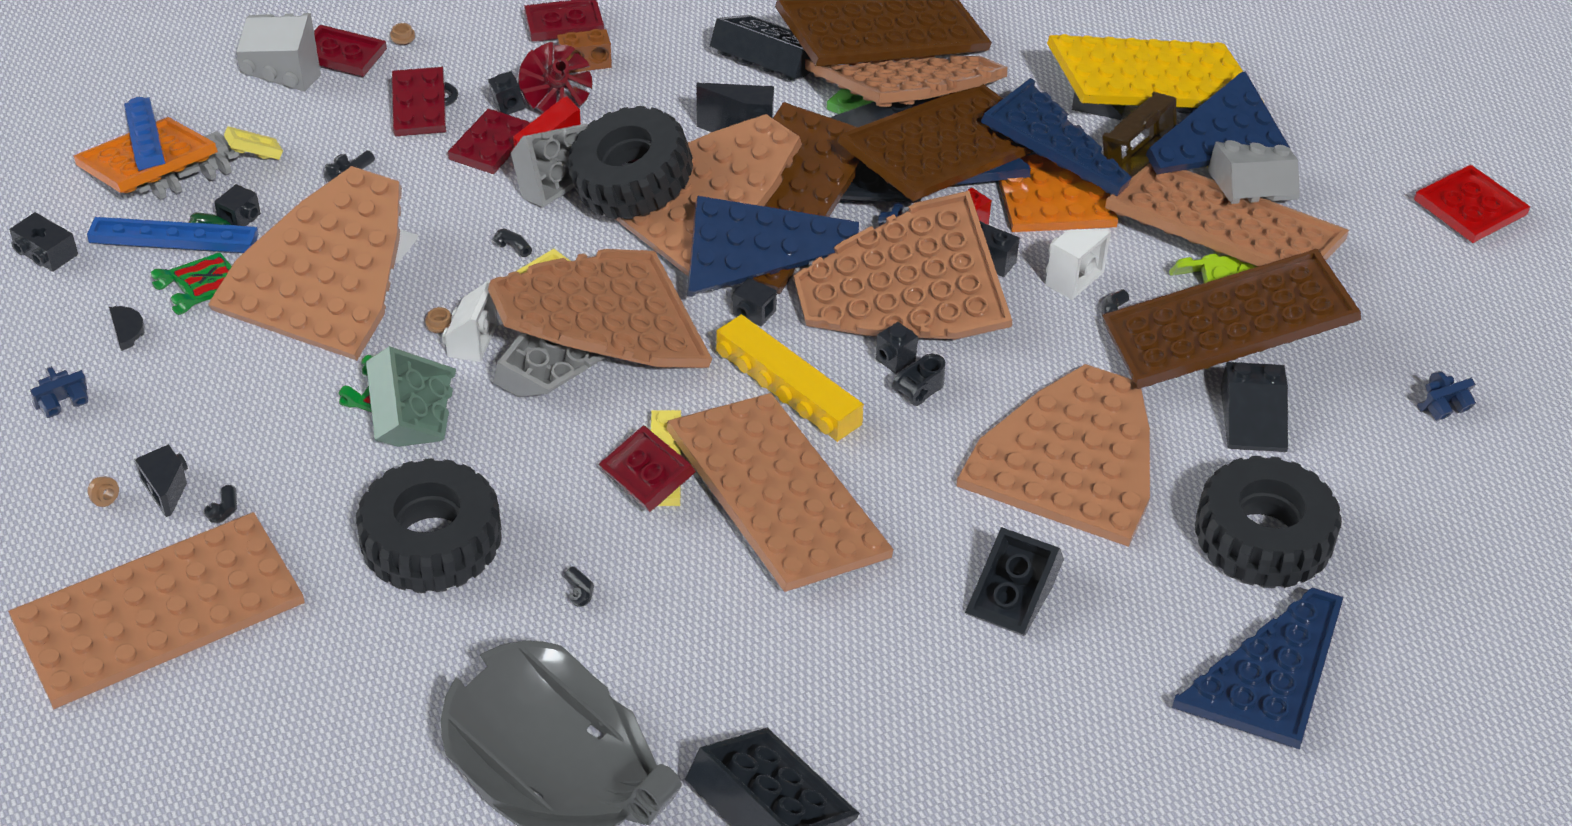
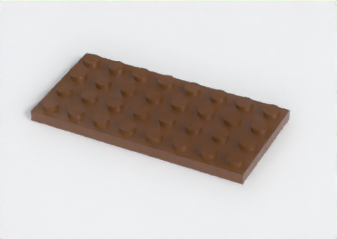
(881, 29)
(934, 143)
(817, 174)
(1230, 318)

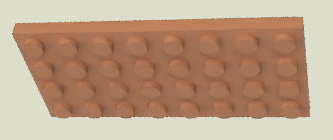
(1203, 215)
(779, 491)
(154, 609)

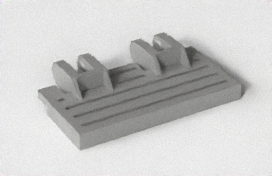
(207, 167)

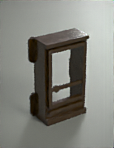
(1155, 114)

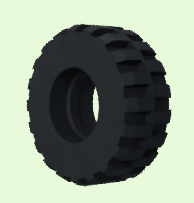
(638, 187)
(1260, 552)
(429, 558)

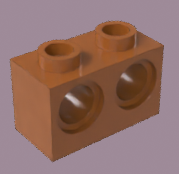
(591, 45)

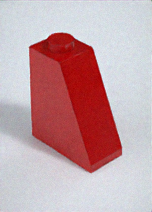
(559, 116)

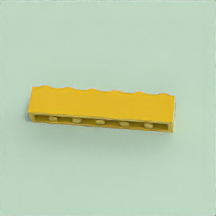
(789, 378)

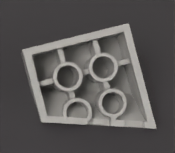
(279, 50)
(543, 164)
(1255, 171)
(540, 366)

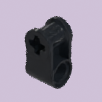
(922, 378)

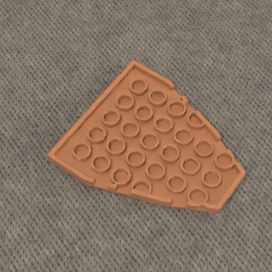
(910, 78)
(728, 164)
(321, 266)
(914, 270)
(603, 305)
(1071, 455)

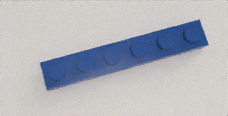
(144, 133)
(172, 234)

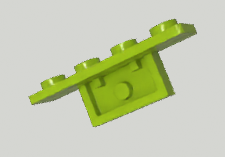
(1211, 266)

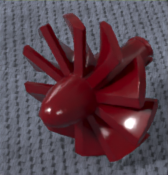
(542, 78)

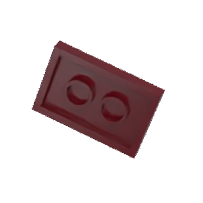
(561, 17)
(347, 50)
(419, 101)
(487, 141)
(647, 468)

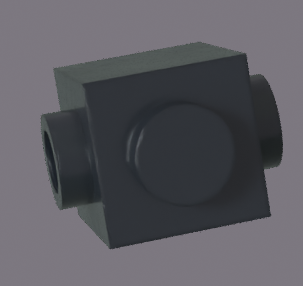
(506, 93)
(238, 206)
(754, 301)
(896, 347)

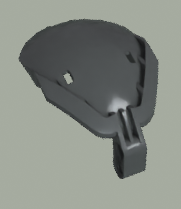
(526, 733)

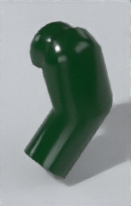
(206, 218)

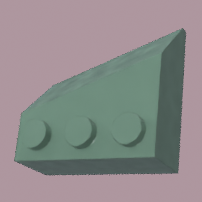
(408, 397)

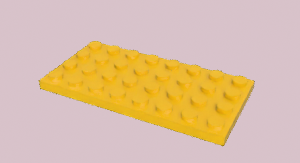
(1132, 69)

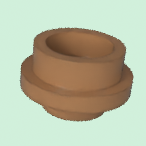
(402, 34)
(438, 319)
(98, 486)

